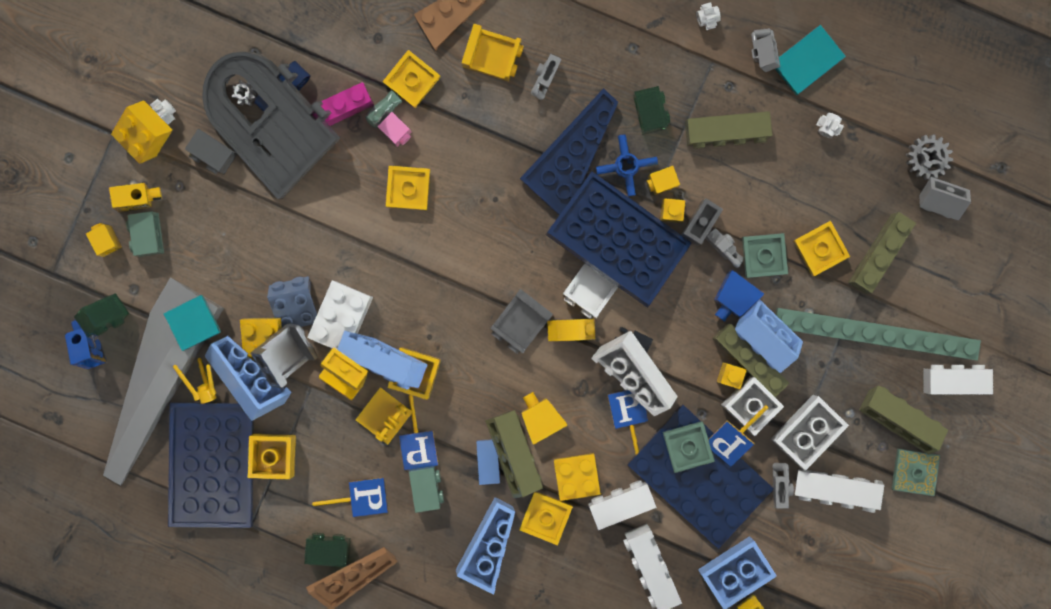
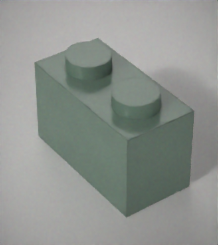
(145, 234)
(425, 488)

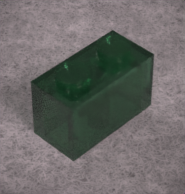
(651, 110)
(101, 315)
(327, 550)

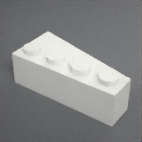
(636, 372)
(839, 490)
(652, 567)

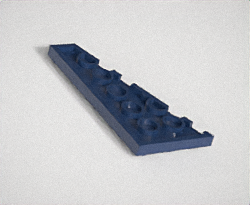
(564, 164)

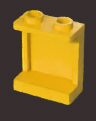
(492, 53)
(343, 374)

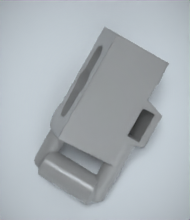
(765, 49)
(545, 75)
(724, 246)
(781, 486)

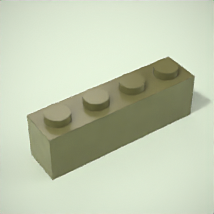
(728, 129)
(882, 252)
(747, 359)
(903, 419)
(514, 454)

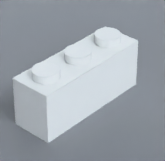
(958, 380)
(621, 504)

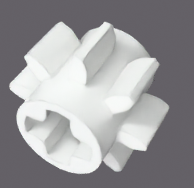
(708, 16)
(241, 89)
(164, 110)
(830, 125)

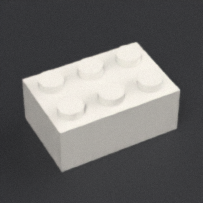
(340, 311)
(809, 432)

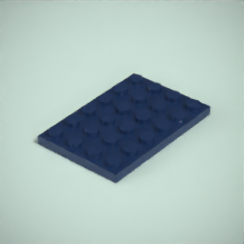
(619, 239)
(209, 466)
(708, 496)

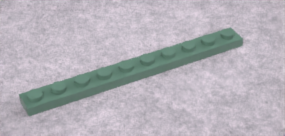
(880, 334)

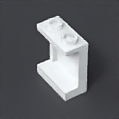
(589, 291)

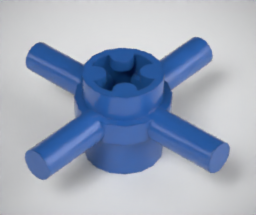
(631, 159)

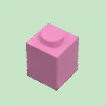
(395, 129)

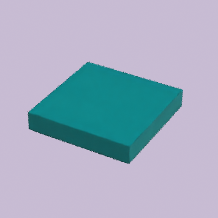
(192, 322)

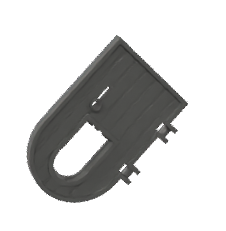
(284, 129)

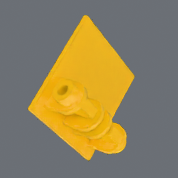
(384, 416)

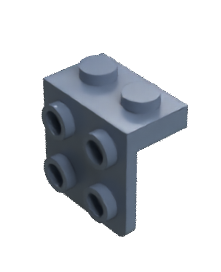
(292, 301)

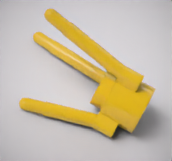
(206, 391)

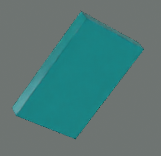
(809, 60)

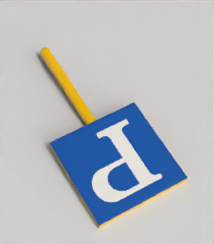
(627, 412)
(730, 442)
(418, 448)
(366, 497)

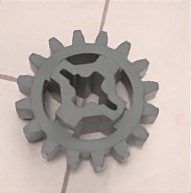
(938, 154)

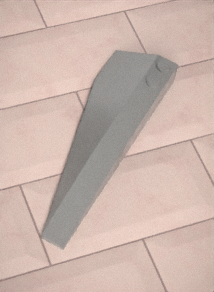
(152, 380)

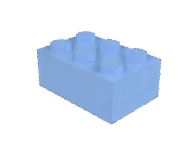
(769, 336)
(737, 572)

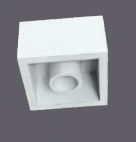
(748, 401)

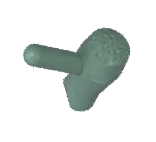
(382, 109)

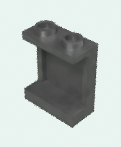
(520, 322)
(283, 354)

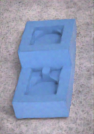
(487, 462)

